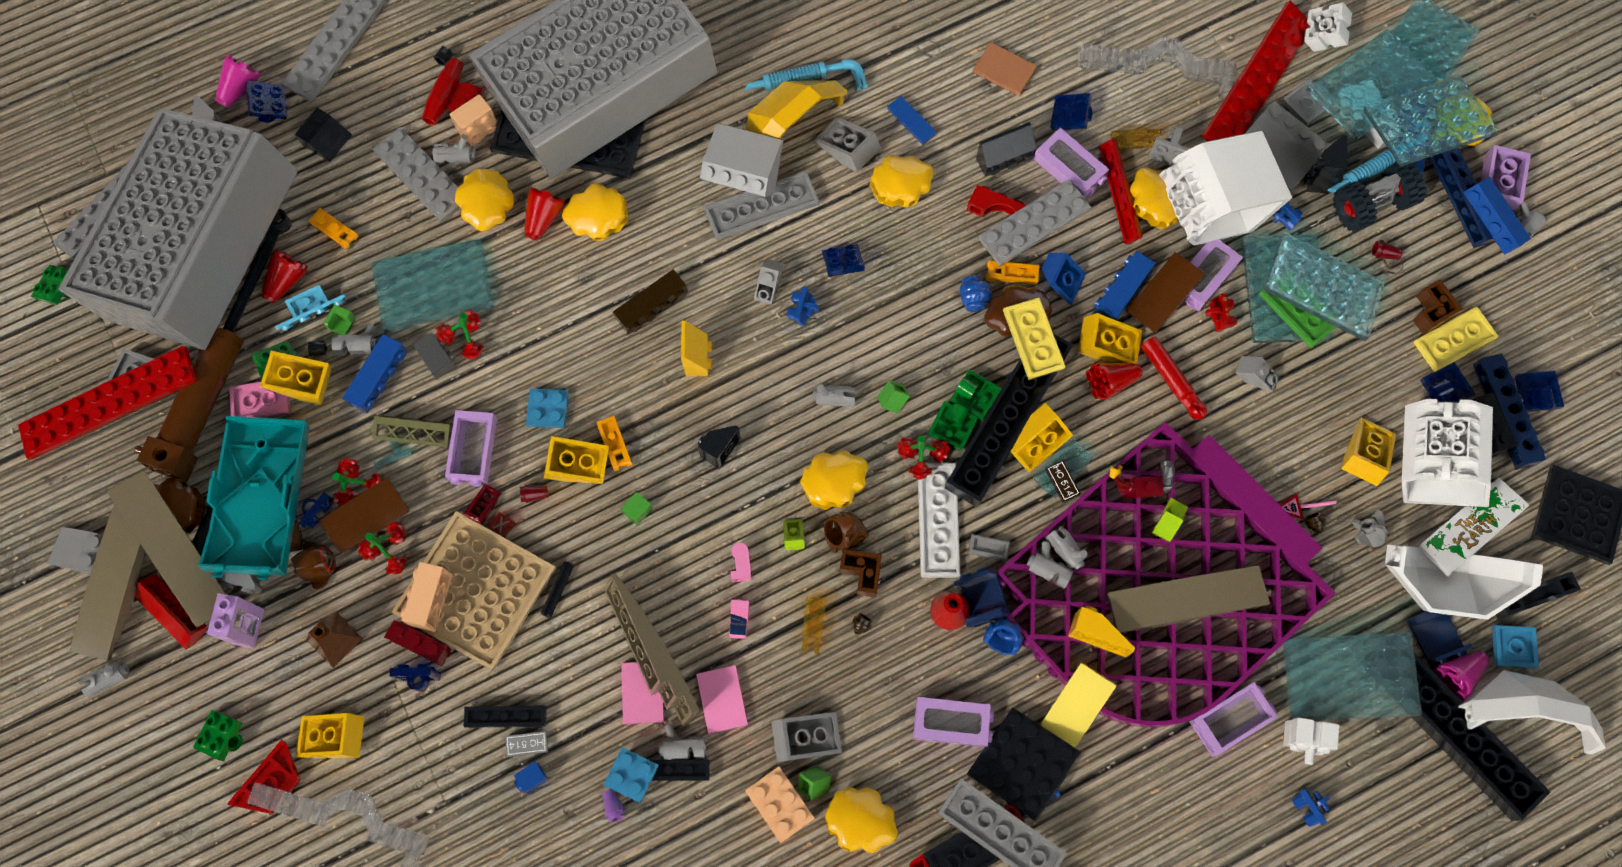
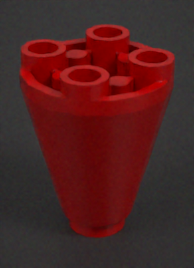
(540, 212)
(281, 275)
(1111, 378)
(946, 616)

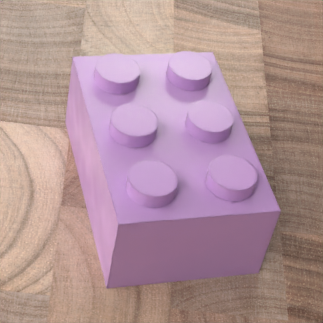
(1508, 171)

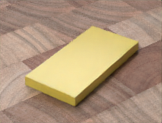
(1034, 338)
(1456, 339)
(1078, 704)

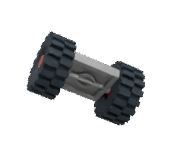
(1399, 186)

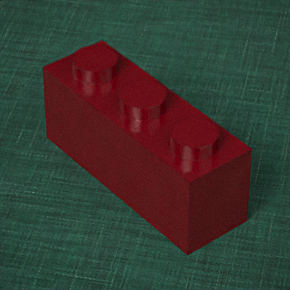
(417, 643)

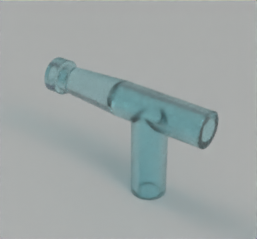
(397, 455)

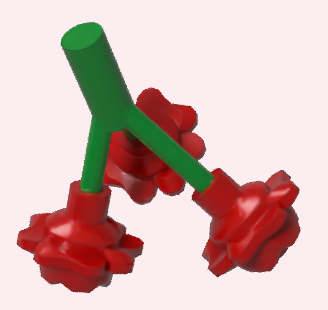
(468, 322)
(908, 448)
(348, 470)
(372, 547)

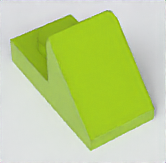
(1170, 520)
(793, 534)

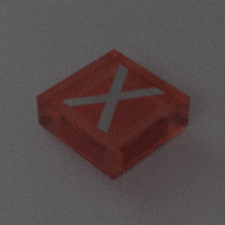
(501, 525)

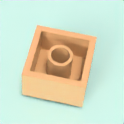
(474, 120)

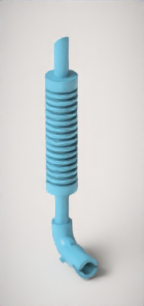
(810, 72)
(1366, 170)

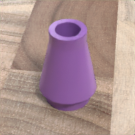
(613, 808)

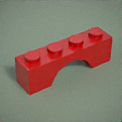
(987, 201)

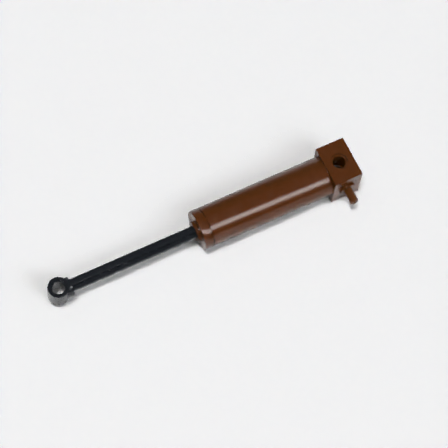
(173, 447)

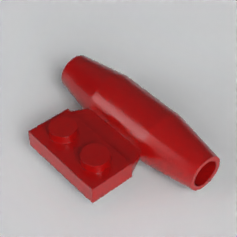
(448, 92)

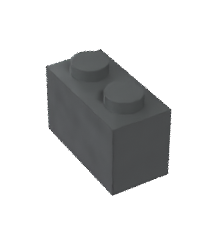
(434, 355)

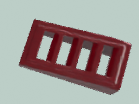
(477, 515)

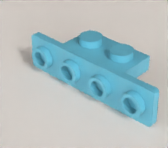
(307, 303)

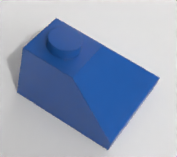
(1063, 275)

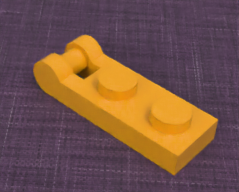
(333, 228)
(1013, 273)
(612, 437)

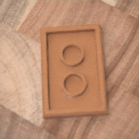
(1004, 69)

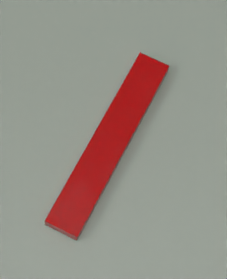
(1120, 192)

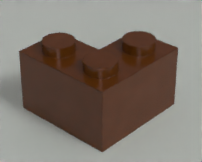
(1439, 307)
(866, 567)

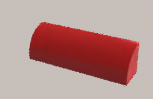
(168, 611)

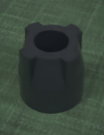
(443, 56)
(317, 348)

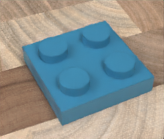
(547, 408)
(1515, 646)
(631, 775)

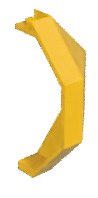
(789, 104)

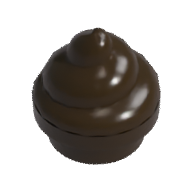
(1315, 522)
(861, 623)

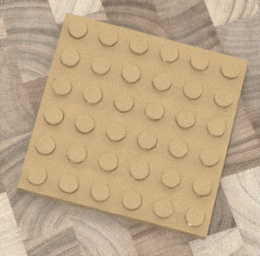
(488, 590)

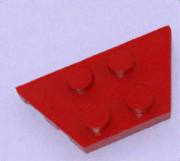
(275, 771)

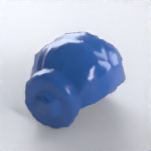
(975, 293)
(1004, 637)

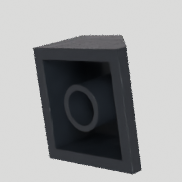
(323, 134)
(718, 445)

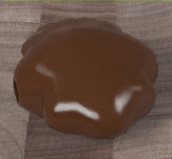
(1012, 295)
(183, 501)

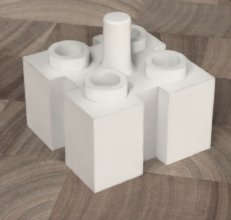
(1328, 27)
(1311, 736)

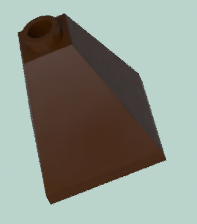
(333, 638)

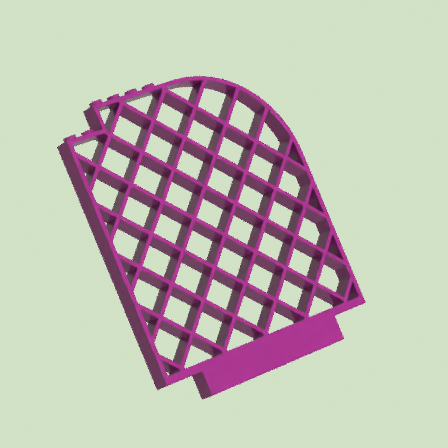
(1248, 503)

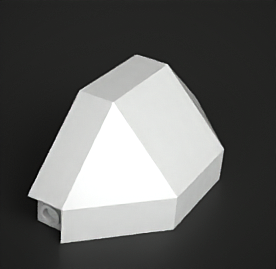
(1473, 590)
(1524, 696)

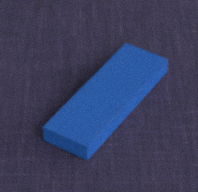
(911, 120)

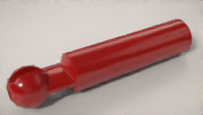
(1174, 378)

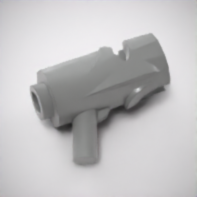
(454, 152)
(1531, 221)
(355, 344)
(834, 395)
(1067, 548)
(1047, 568)
(104, 678)
(678, 748)

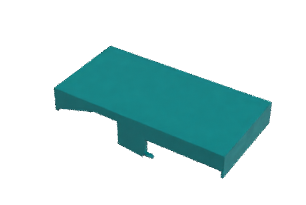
(255, 497)

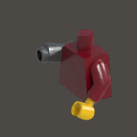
(1145, 486)

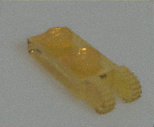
(1135, 138)
(813, 622)

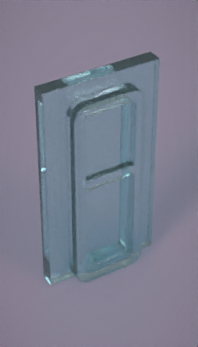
(1073, 456)

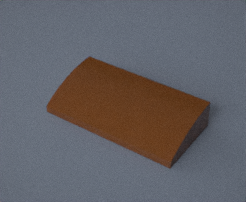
(1165, 292)
(363, 515)

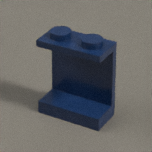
(984, 597)
(1437, 637)

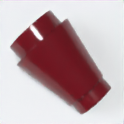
(1384, 250)
(533, 493)

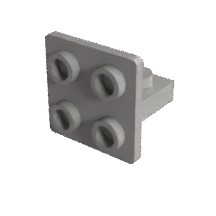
(1168, 149)

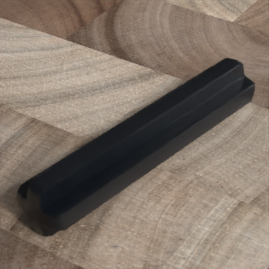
(557, 589)

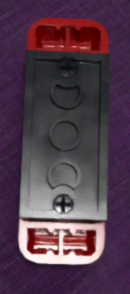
(960, 851)

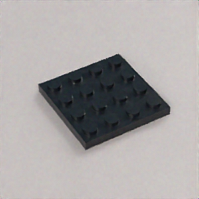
(1579, 515)
(1024, 764)

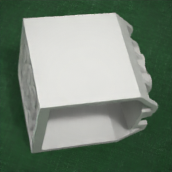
(1225, 187)
(1447, 453)

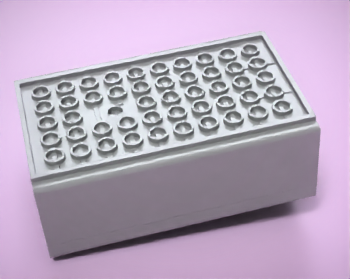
(592, 72)
(180, 228)

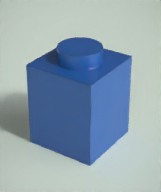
(530, 778)

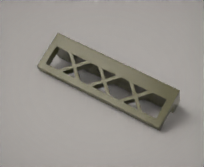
(409, 423)

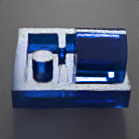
(266, 101)
(1071, 111)
(843, 260)
(1448, 385)
(1539, 391)
(311, 517)
(409, 674)

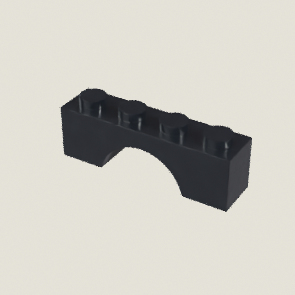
(1547, 591)

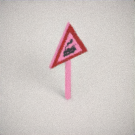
(1293, 507)

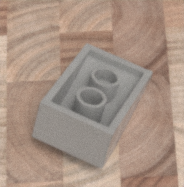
(848, 143)
(75, 550)
(806, 737)

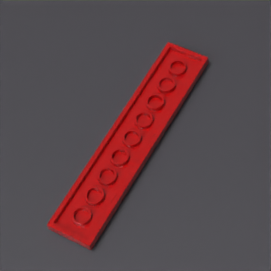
(1259, 75)
(107, 402)

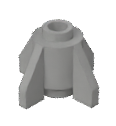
(1371, 530)

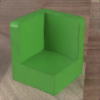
(339, 320)
(893, 396)
(636, 508)
(814, 783)

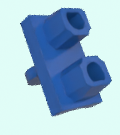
(1288, 216)
(805, 306)
(1315, 816)

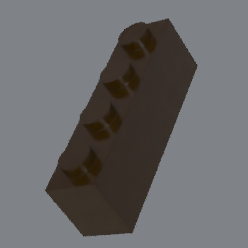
(650, 302)

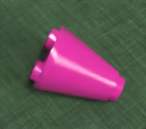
(233, 81)
(1463, 673)

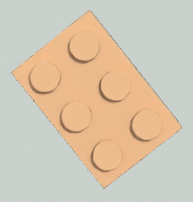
(426, 597)
(780, 805)

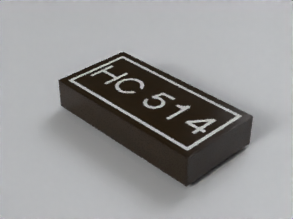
(1062, 481)

